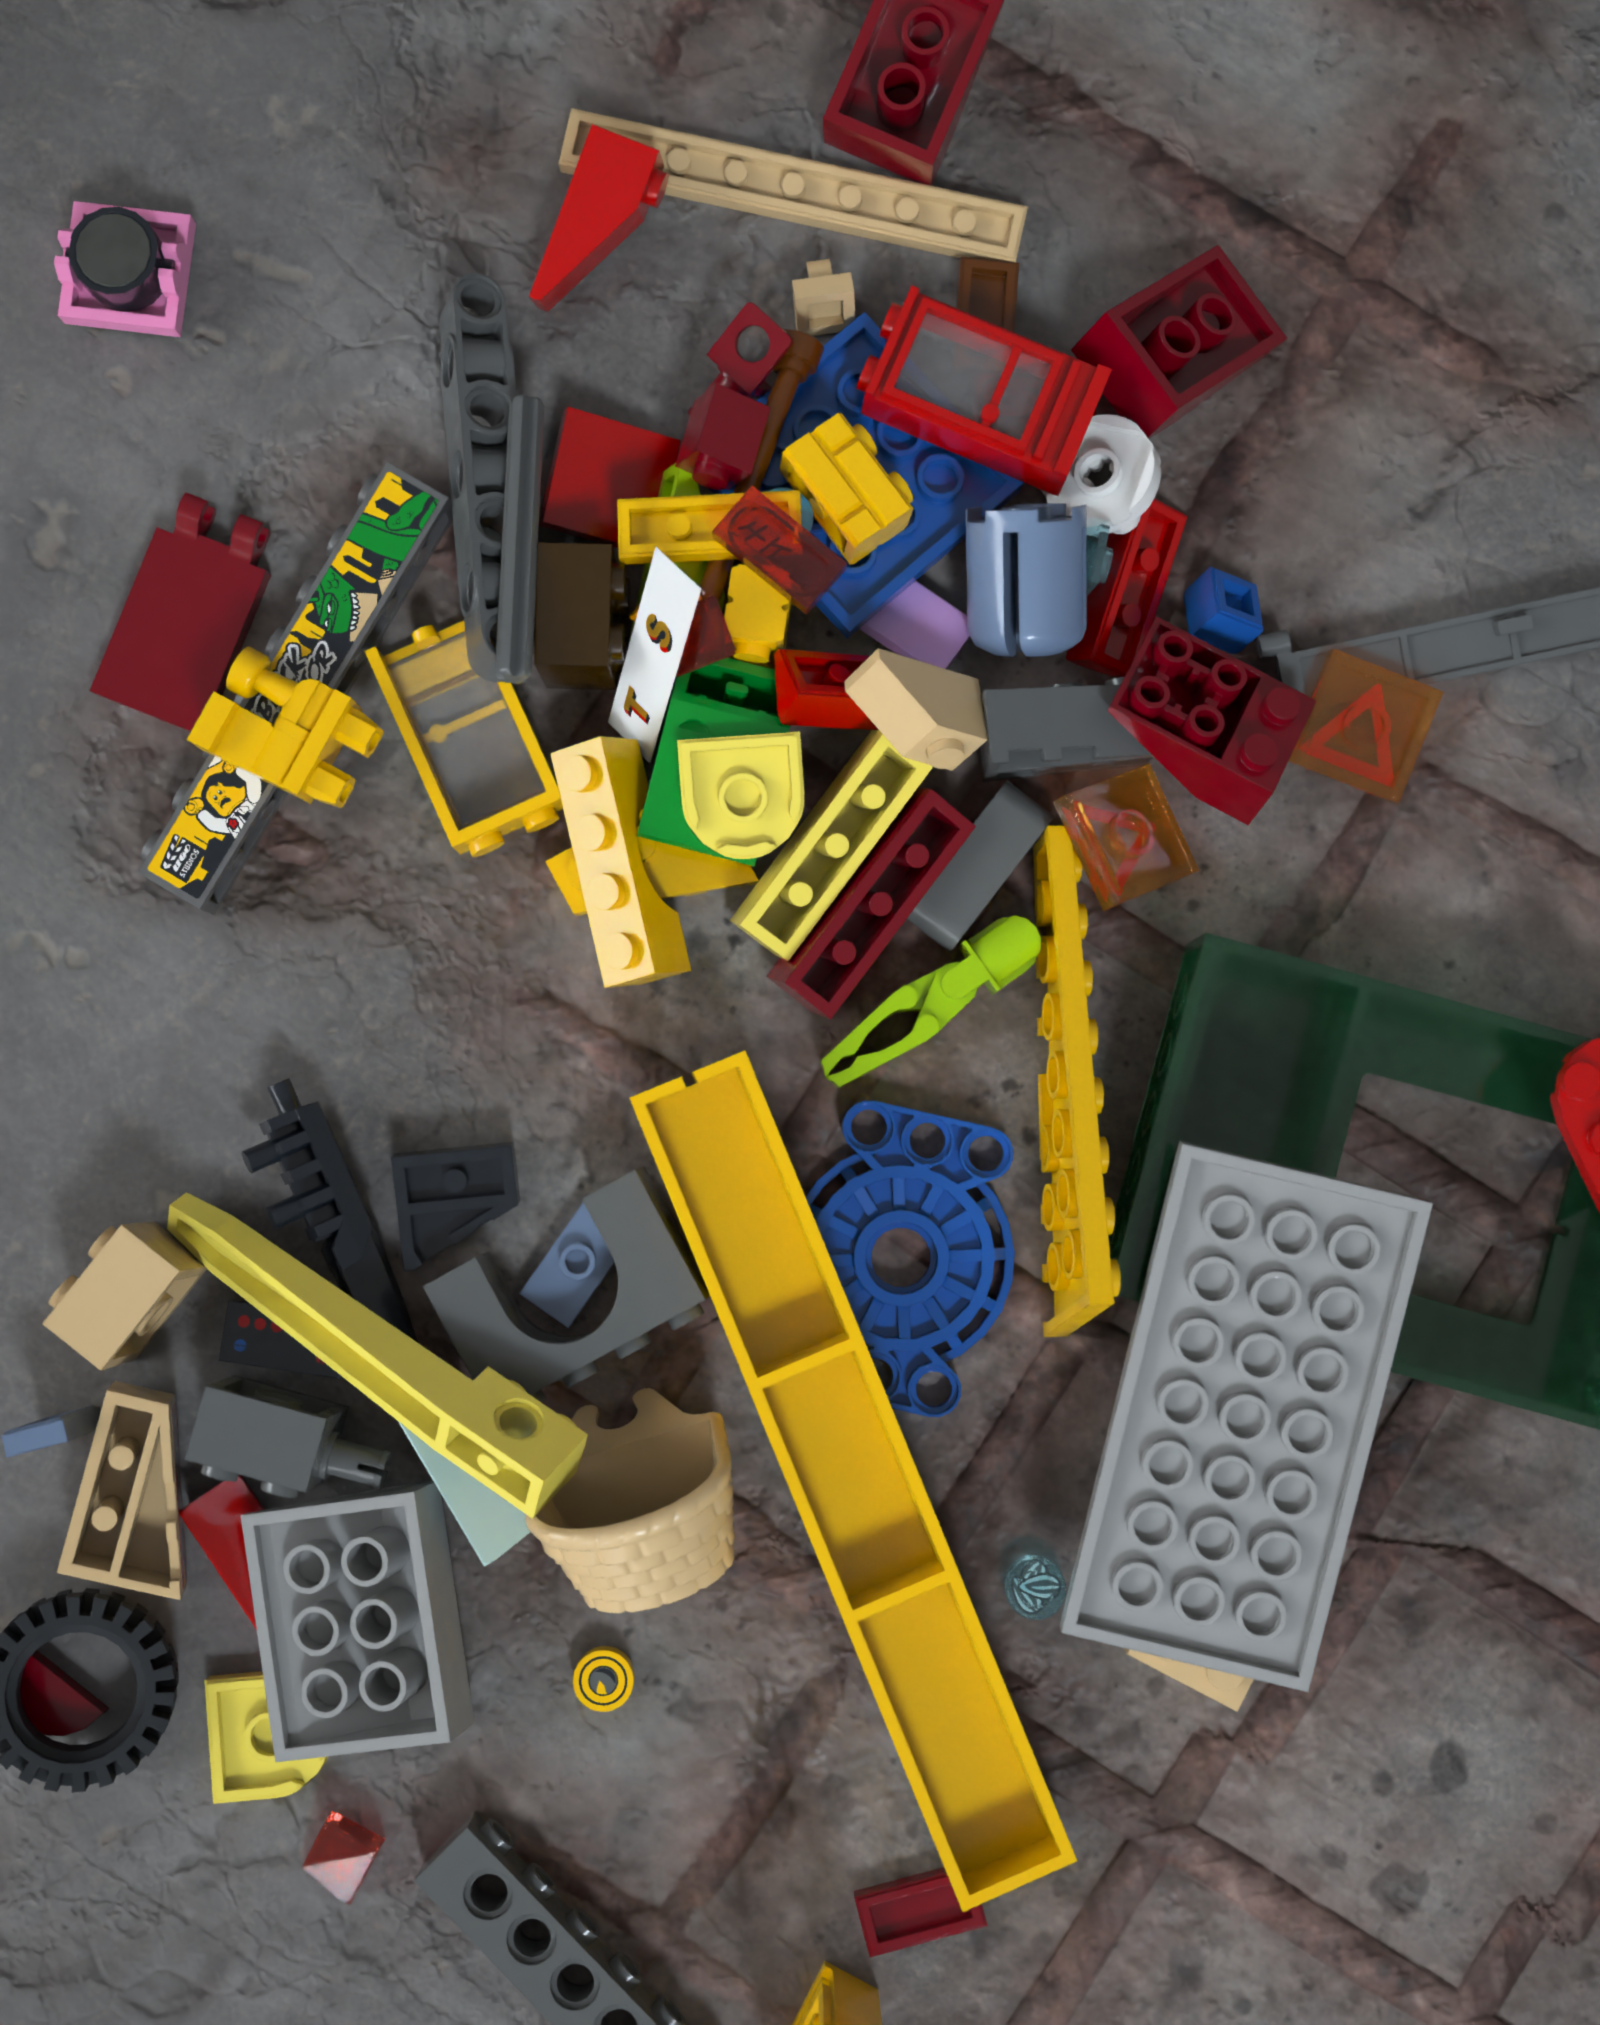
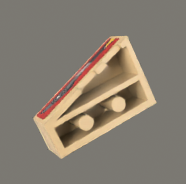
(130, 1498)

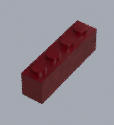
(873, 903)

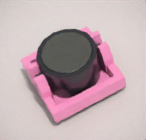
(125, 268)

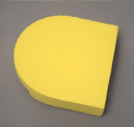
(742, 791)
(243, 1745)

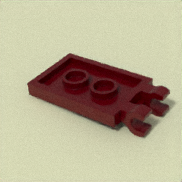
(185, 617)

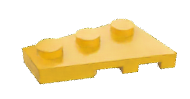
(669, 868)

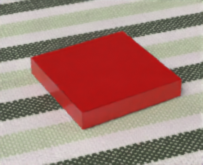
(594, 467)

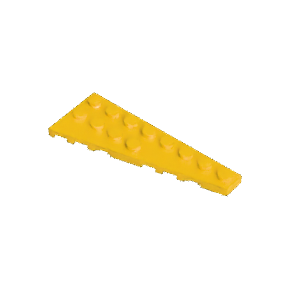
(1069, 1100)

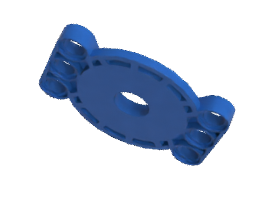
(933, 1201)

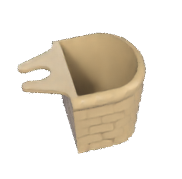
(644, 1509)

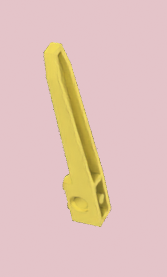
(477, 1424)

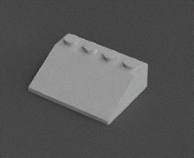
(358, 1623)

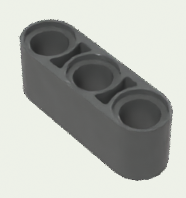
(981, 865)

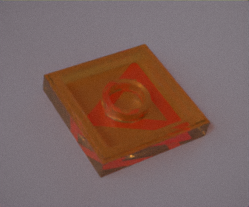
(1365, 726)
(1126, 836)

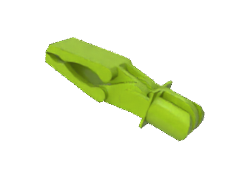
(992, 958)

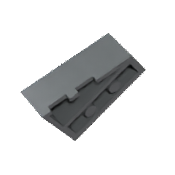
(1055, 732)

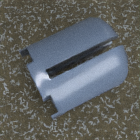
(1026, 578)

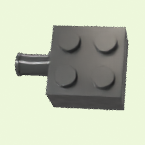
(278, 1438)

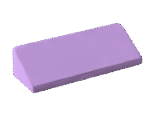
(920, 627)

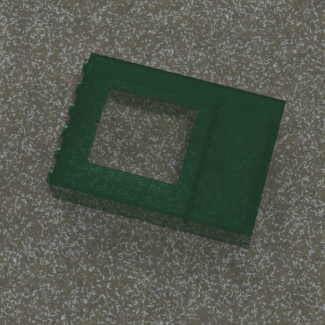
(1269, 1067)

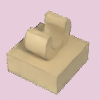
(823, 300)

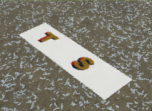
(654, 653)

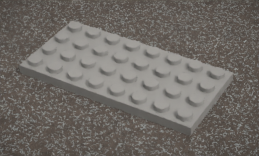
(1244, 1415)

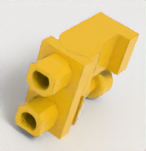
(300, 744)

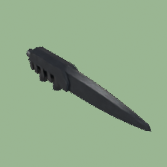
(328, 1203)

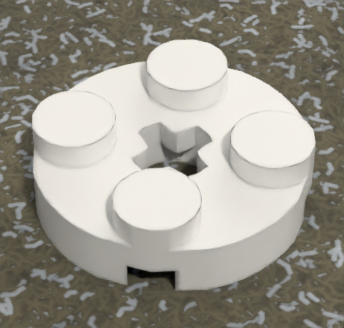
(1133, 479)

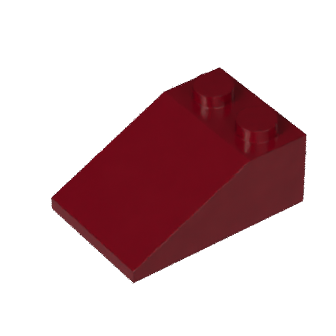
(909, 82)
(1179, 341)

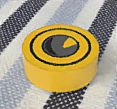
(604, 1678)

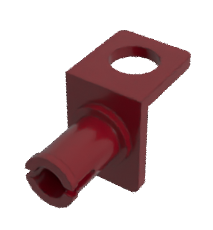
(738, 373)

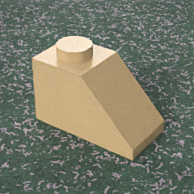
(920, 708)

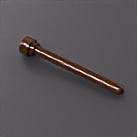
(792, 369)

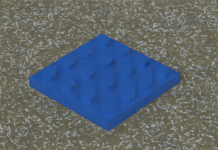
(938, 479)

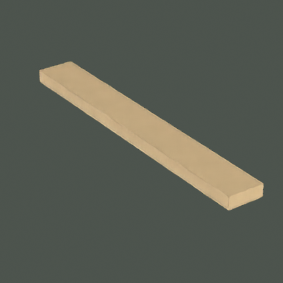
(817, 192)

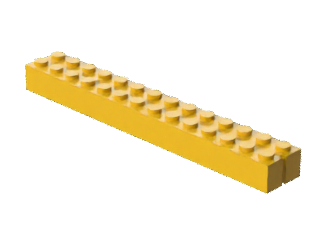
(853, 1480)

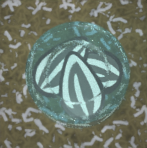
(1034, 1587)

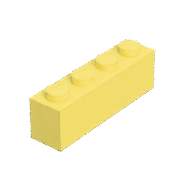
(829, 846)

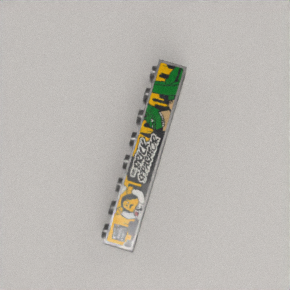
(336, 620)

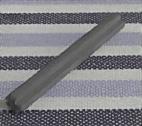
(520, 540)

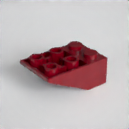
(1210, 719)

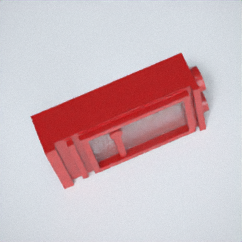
(981, 391)

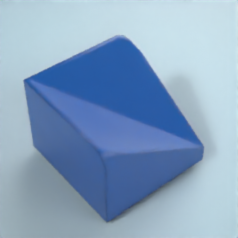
(1223, 610)

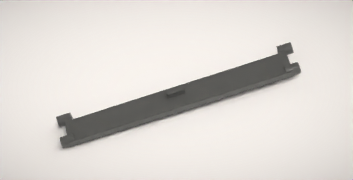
(1456, 644)

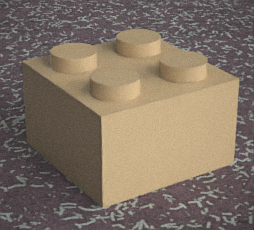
(123, 1293)

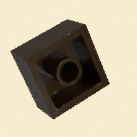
(578, 616)

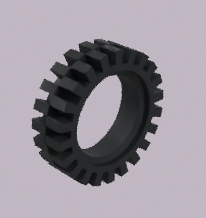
(121, 1751)

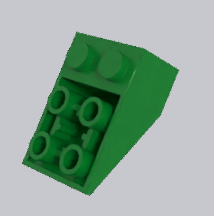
(705, 703)

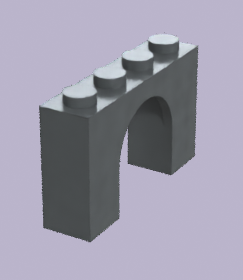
(654, 1286)

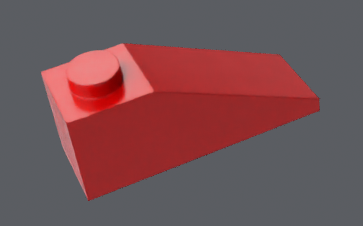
(601, 209)

